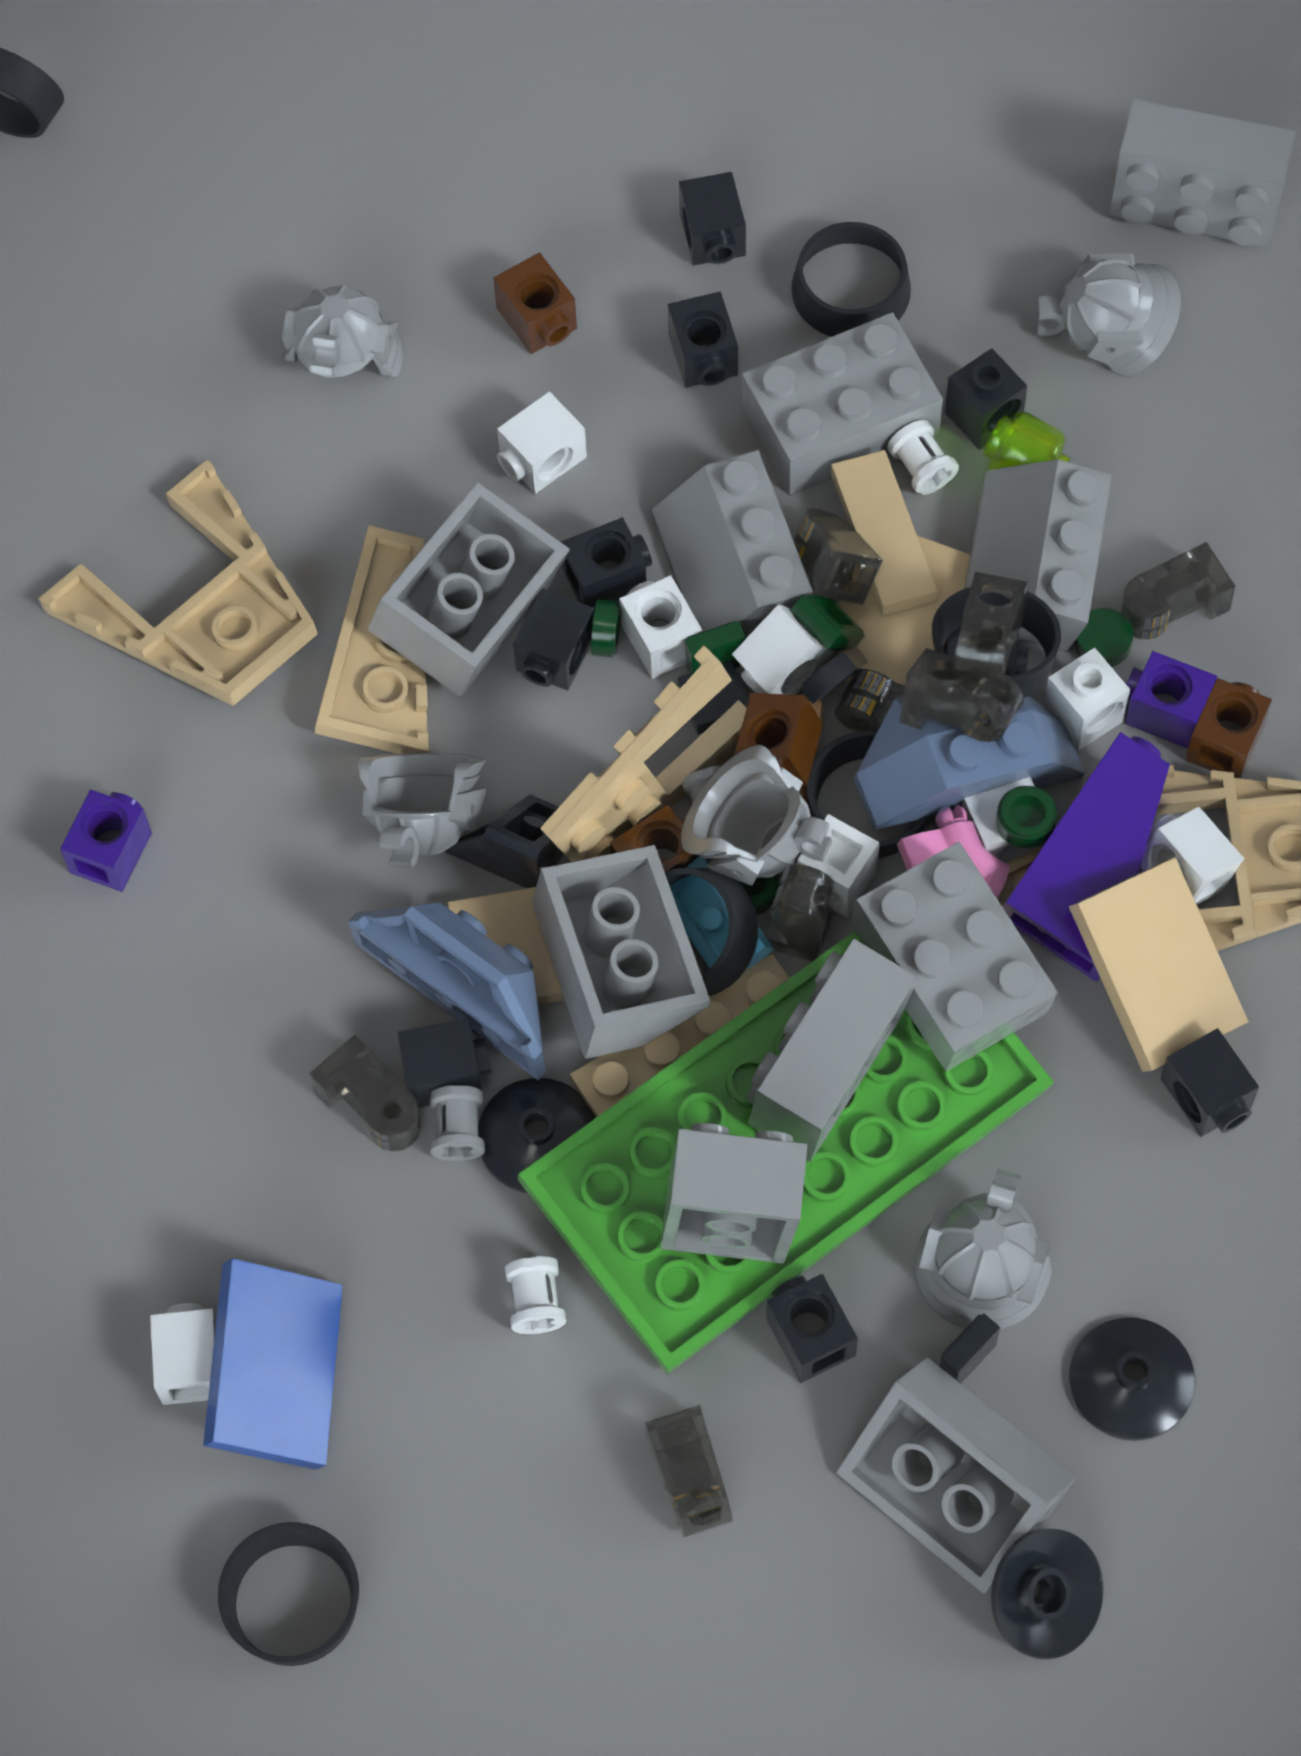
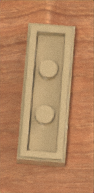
(882, 519)

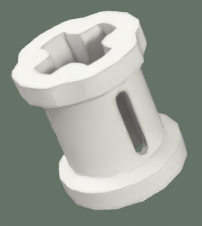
(922, 457)
(535, 1295)

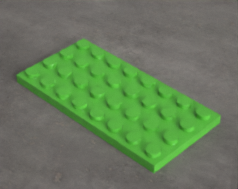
(897, 1131)

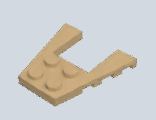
(227, 631)
(627, 789)
(1266, 831)

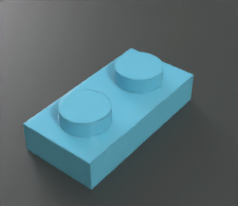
(707, 917)

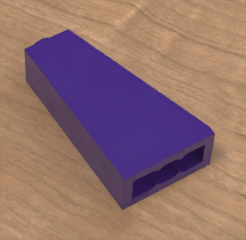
(1091, 848)

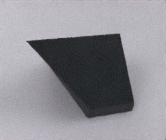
(512, 843)

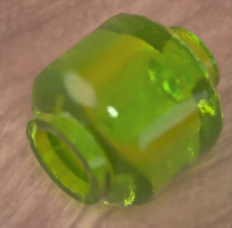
(1024, 441)

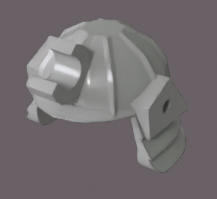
(1115, 311)
(341, 333)
(421, 801)
(753, 819)
(984, 1258)

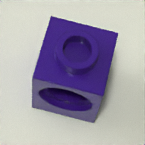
(1168, 720)
(109, 861)

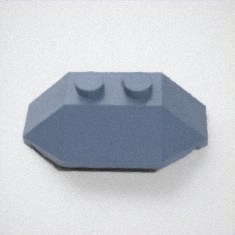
(933, 768)
(460, 972)

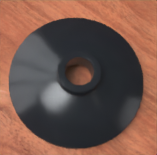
(505, 1117)
(1126, 1406)
(1067, 1595)

